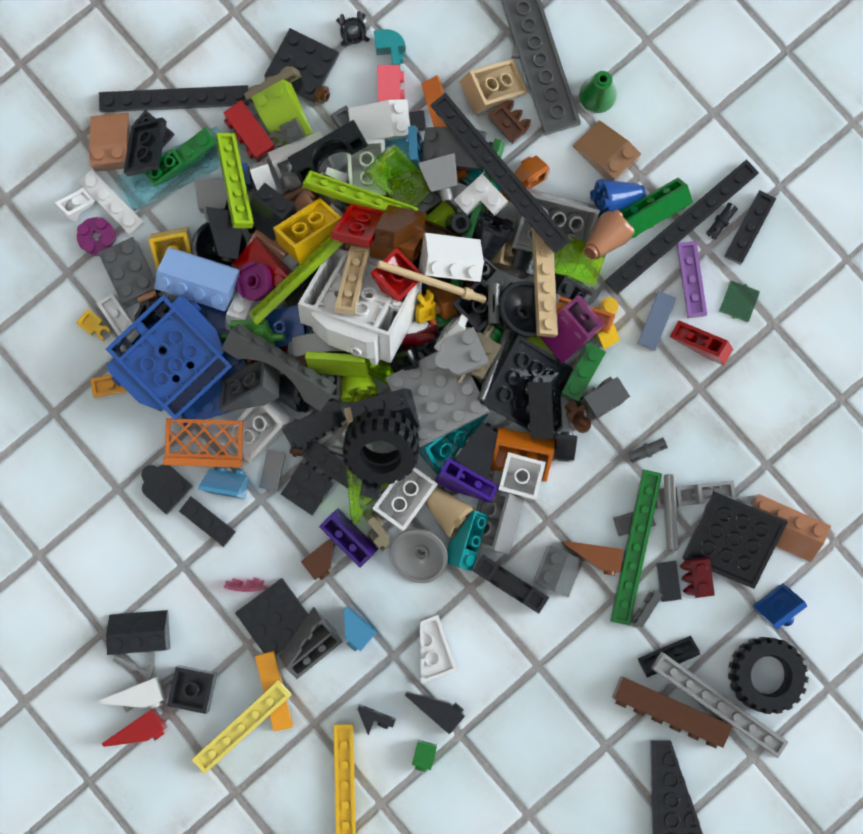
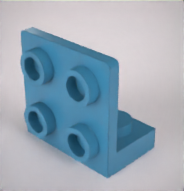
(410, 146)

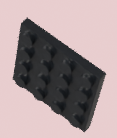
(518, 365)
(735, 538)

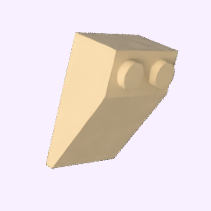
(493, 85)

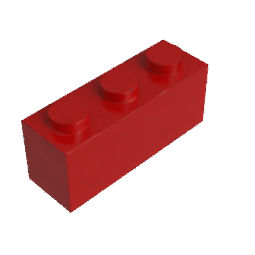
(248, 131)

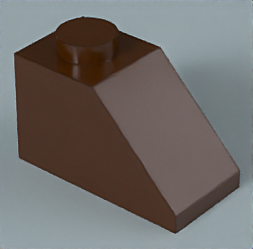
(320, 560)

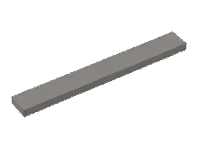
(719, 704)

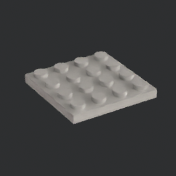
(439, 399)

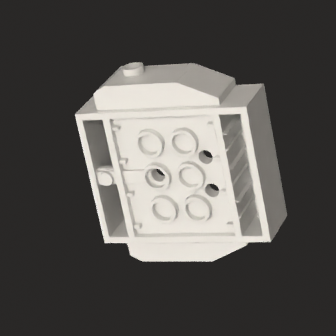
(370, 330)

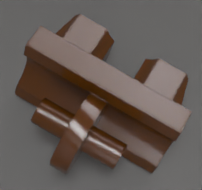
(577, 417)

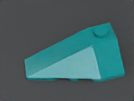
(447, 446)

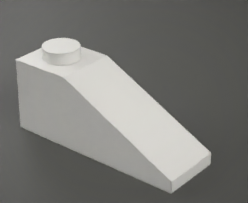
(142, 695)

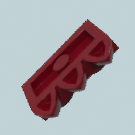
(699, 577)

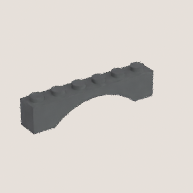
(312, 386)

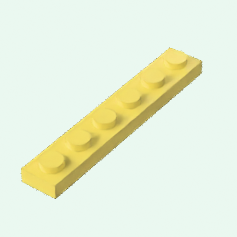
(241, 726)

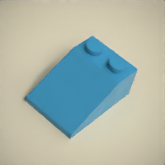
(225, 483)

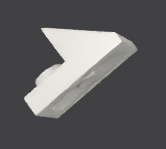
(75, 203)

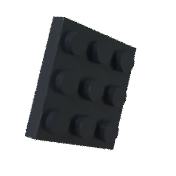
(309, 57)
(273, 617)

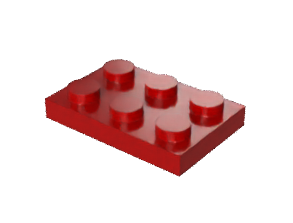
(357, 225)

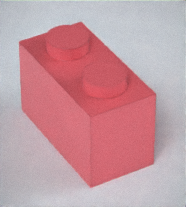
(390, 82)

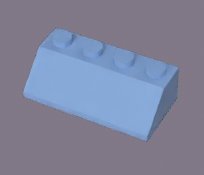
(197, 279)

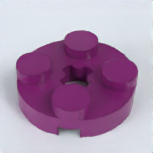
(85, 233)
(263, 281)

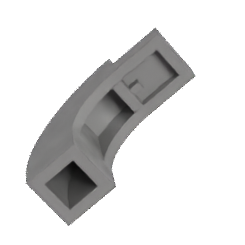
(310, 342)

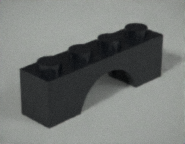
(344, 139)
(510, 584)

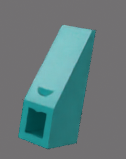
(465, 544)

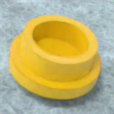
(609, 305)

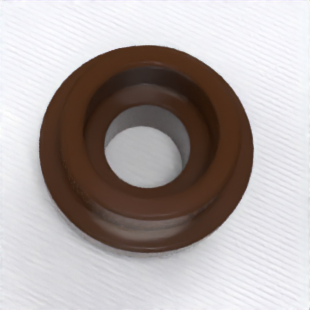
(322, 94)

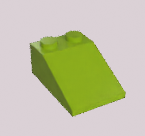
(279, 105)

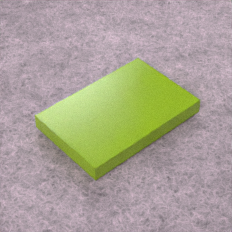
(337, 364)

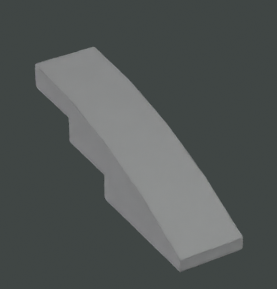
(696, 493)

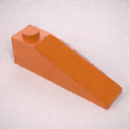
(531, 173)

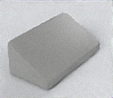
(272, 470)

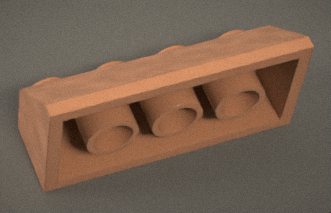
(802, 534)

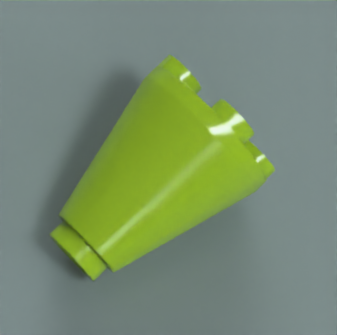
(357, 388)

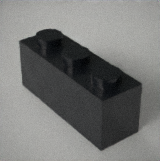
(314, 426)

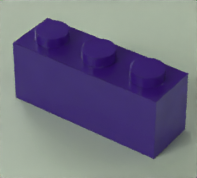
(349, 538)

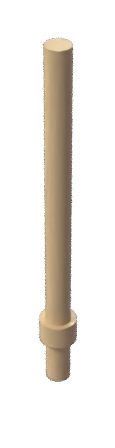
(465, 293)

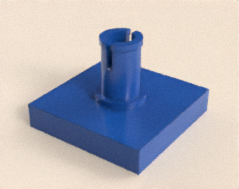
(286, 321)
(780, 606)

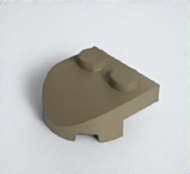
(377, 532)

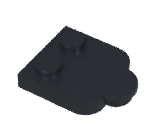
(164, 486)

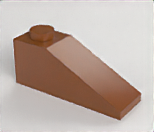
(601, 557)

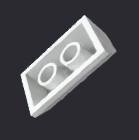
(280, 156)
(451, 257)
(405, 498)

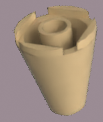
(448, 511)

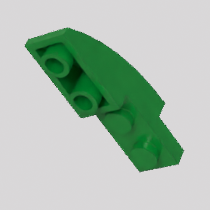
(182, 158)

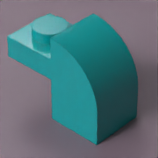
(390, 42)

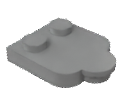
(461, 353)

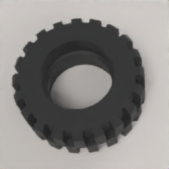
(381, 466)
(793, 675)

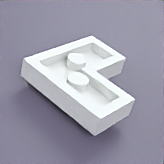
(481, 192)
(453, 327)

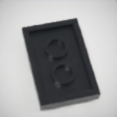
(145, 147)

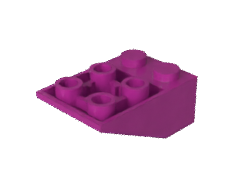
(576, 326)

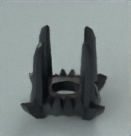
(358, 22)

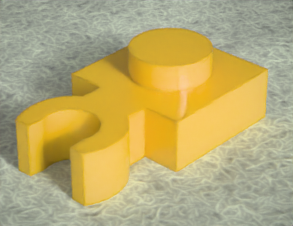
(426, 309)
(92, 323)

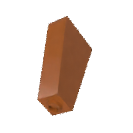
(411, 248)

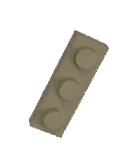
(288, 73)

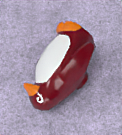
(420, 333)

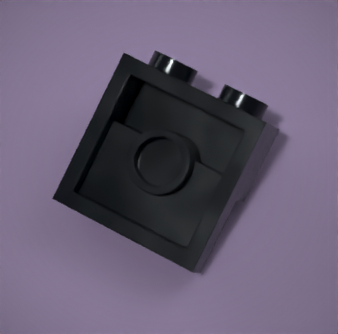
(307, 487)

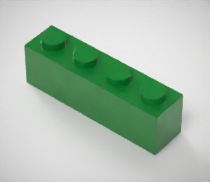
(657, 206)

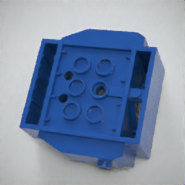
(150, 374)

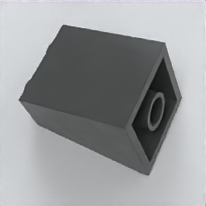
(558, 570)

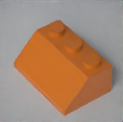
(522, 444)

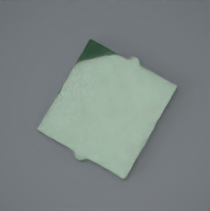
(739, 301)

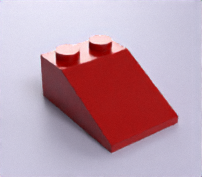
(260, 253)

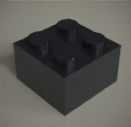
(192, 689)

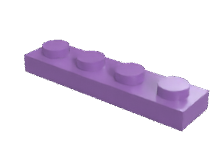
(691, 279)

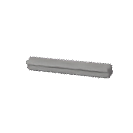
(670, 512)

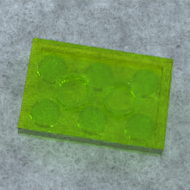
(575, 265)

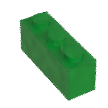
(583, 373)

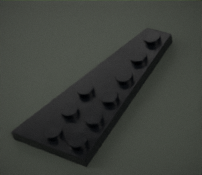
(670, 799)

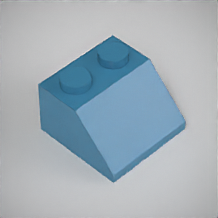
(357, 630)

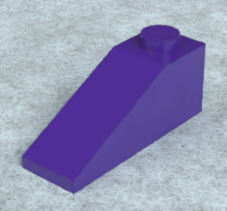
(465, 481)

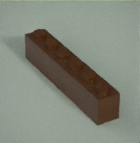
(671, 711)

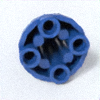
(615, 195)

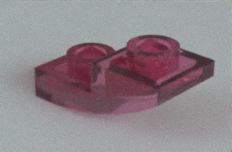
(250, 586)

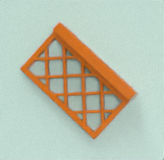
(199, 459)

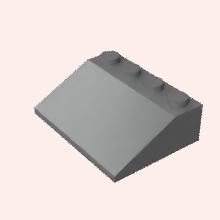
(572, 216)

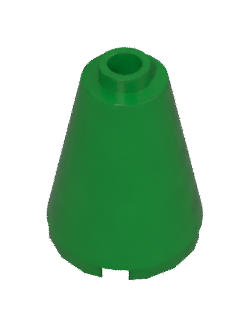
(598, 92)

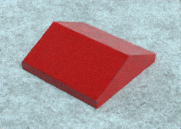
(393, 284)

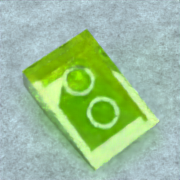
(398, 176)

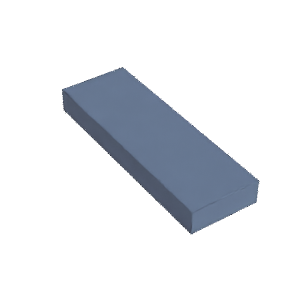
(656, 320)

